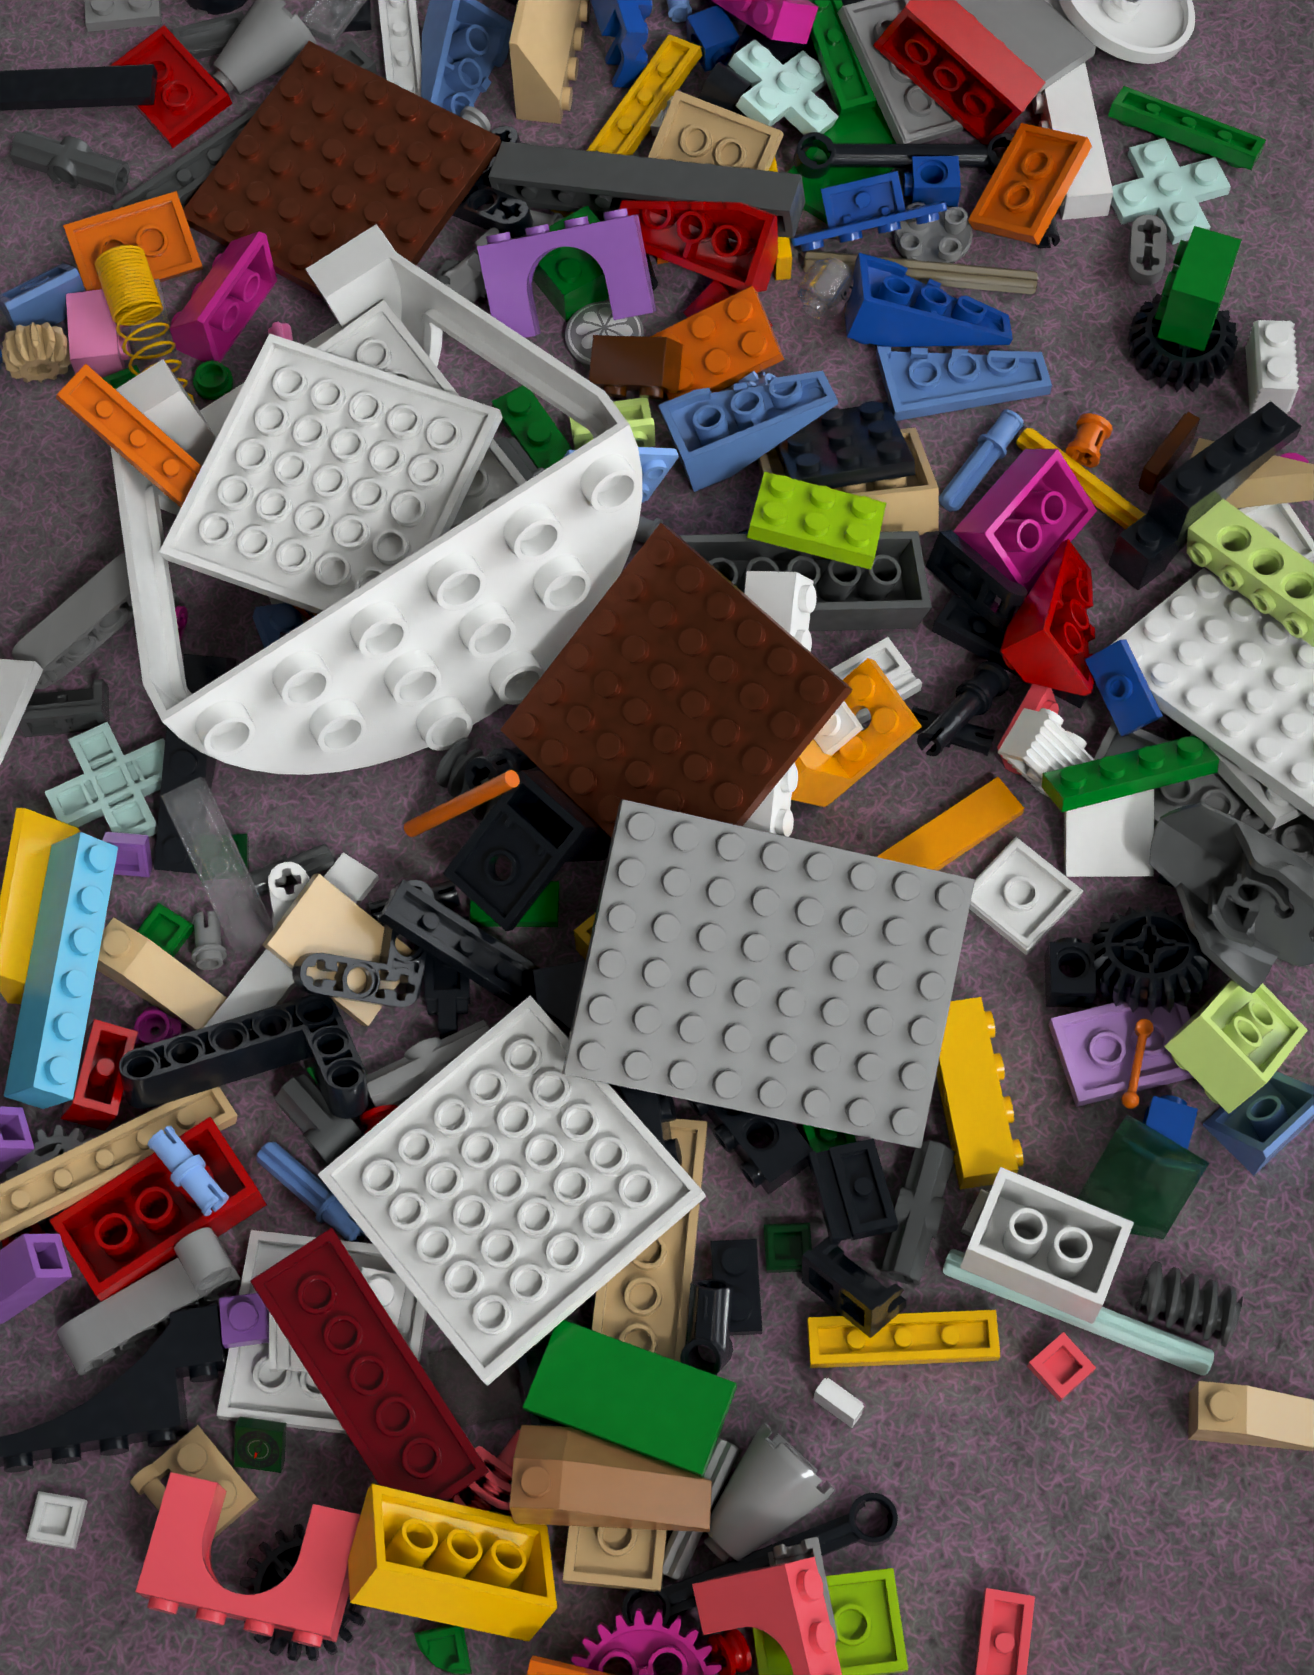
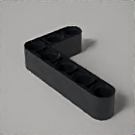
(249, 1046)

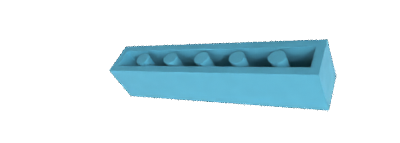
(61, 972)

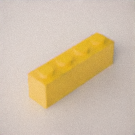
(973, 1097)

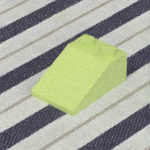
(1236, 1043)

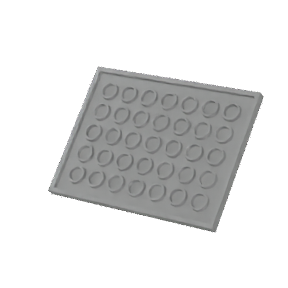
(768, 975)

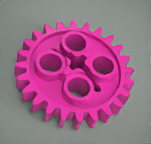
(644, 1642)

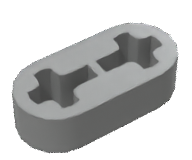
(1155, 250)

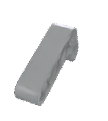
(80, 624)
(145, 1306)

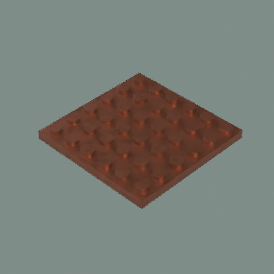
(335, 158)
(675, 695)

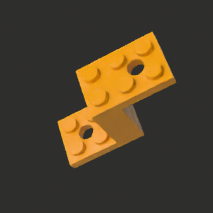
(826, 777)

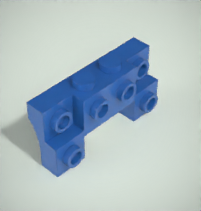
(626, 23)

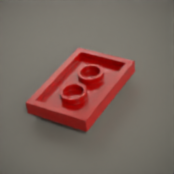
(184, 90)

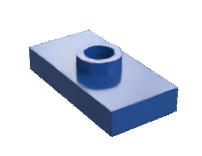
(1123, 687)

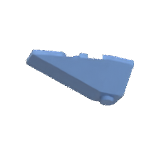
(460, 50)
(733, 428)

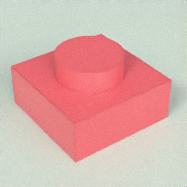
(1061, 1367)

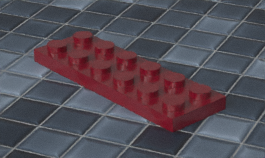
(367, 1371)

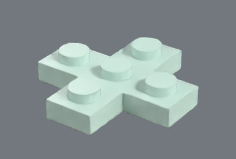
(782, 89)
(1168, 189)
(110, 784)

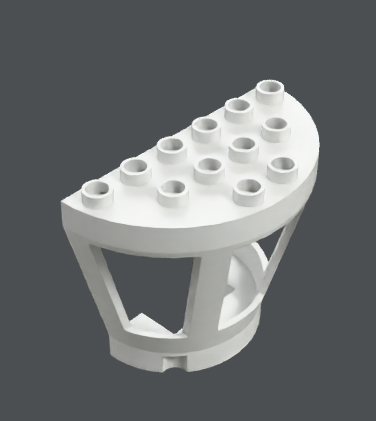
(439, 632)

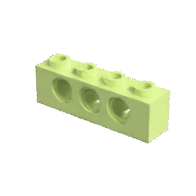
(1256, 566)

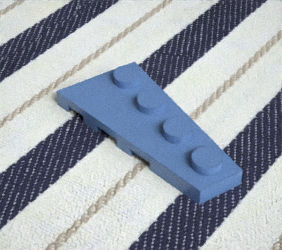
(947, 382)

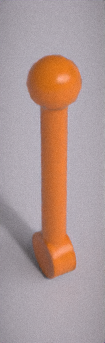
(1143, 1030)

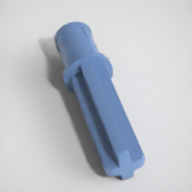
(989, 449)
(309, 1190)

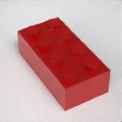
(960, 65)
(141, 1214)

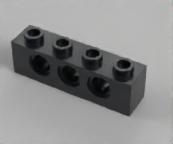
(761, 1166)

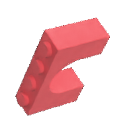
(182, 1575)
(781, 1601)

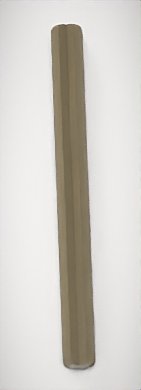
(949, 273)

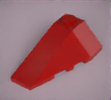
(711, 238)
(1052, 626)

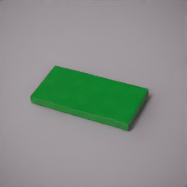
(858, 127)
(630, 1397)

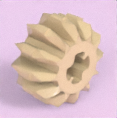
(36, 352)

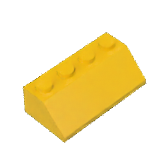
(22, 894)
(451, 1564)

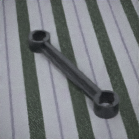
(892, 154)
(831, 1535)

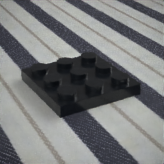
(848, 448)

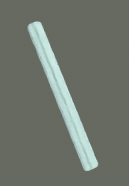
(1107, 1323)

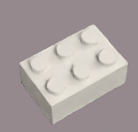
(1047, 1245)

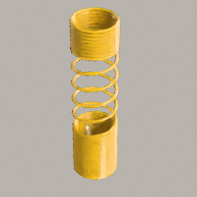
(133, 298)

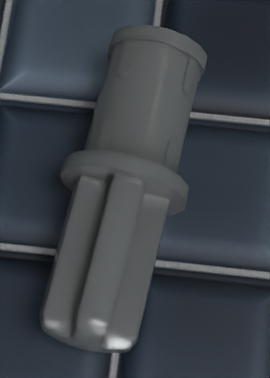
(311, 861)

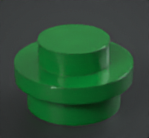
(212, 380)

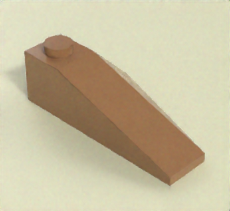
(590, 1482)

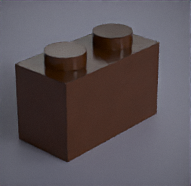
(635, 365)

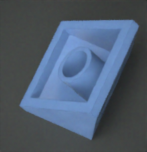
(41, 297)
(1264, 1121)

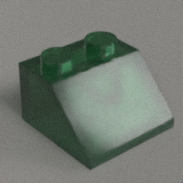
(1143, 1178)

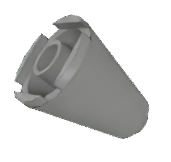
(260, 46)
(764, 1496)

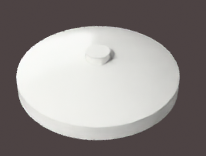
(1134, 28)

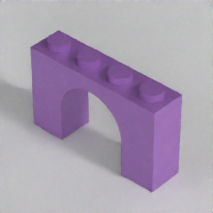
(613, 243)
(32, 1262)

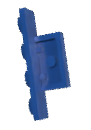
(865, 205)

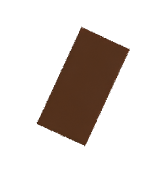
(1168, 452)

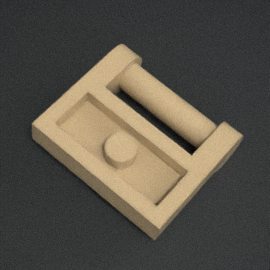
(198, 1458)

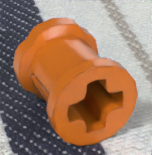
(1089, 439)

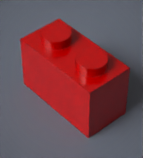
(98, 1078)

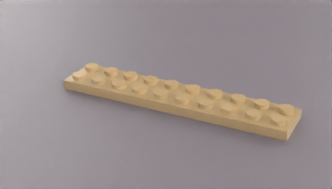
(649, 1310)

